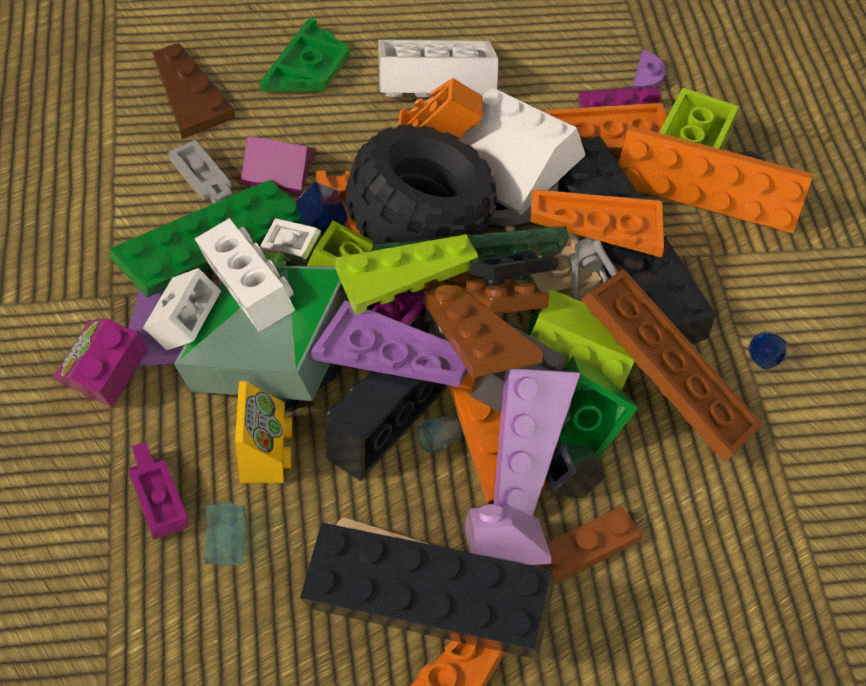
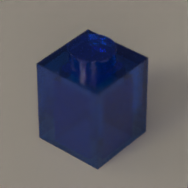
(320, 207)

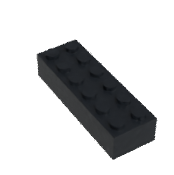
(429, 590)

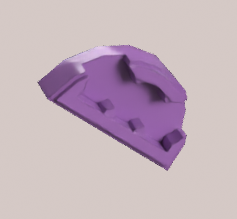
(650, 71)

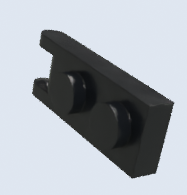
(511, 266)

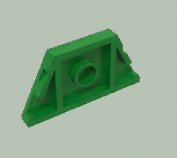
(307, 61)

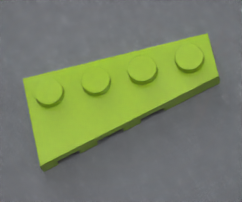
(389, 271)

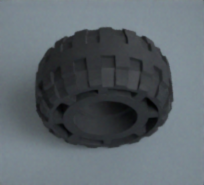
(419, 187)

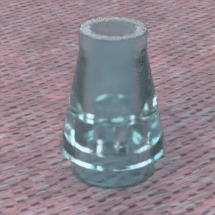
(439, 433)

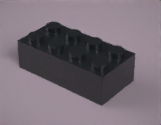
(375, 418)

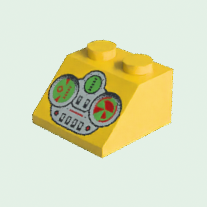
(261, 436)

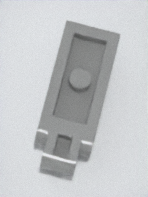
(201, 172)

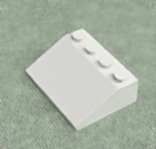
(427, 64)
(522, 148)

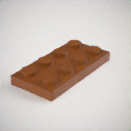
(497, 297)

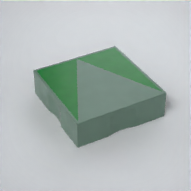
(277, 357)

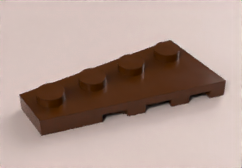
(191, 94)

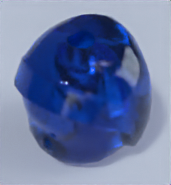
(767, 350)

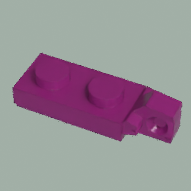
(619, 97)
(157, 493)

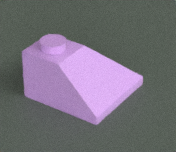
(506, 535)

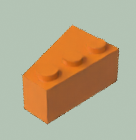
(450, 109)

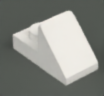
(293, 240)

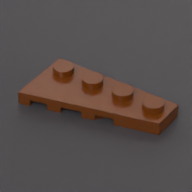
(477, 334)

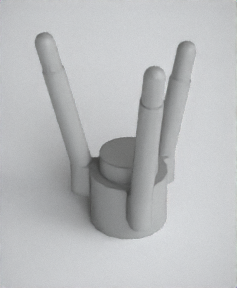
(591, 257)

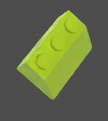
(700, 119)
(574, 331)

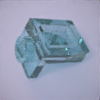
(225, 534)

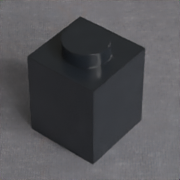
(574, 471)

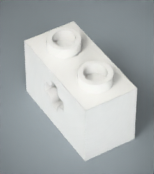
(182, 309)

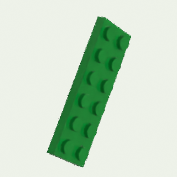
(172, 248)

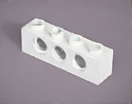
(246, 275)

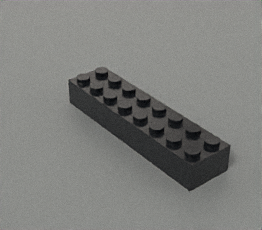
(660, 278)

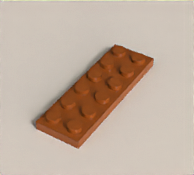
(672, 364)

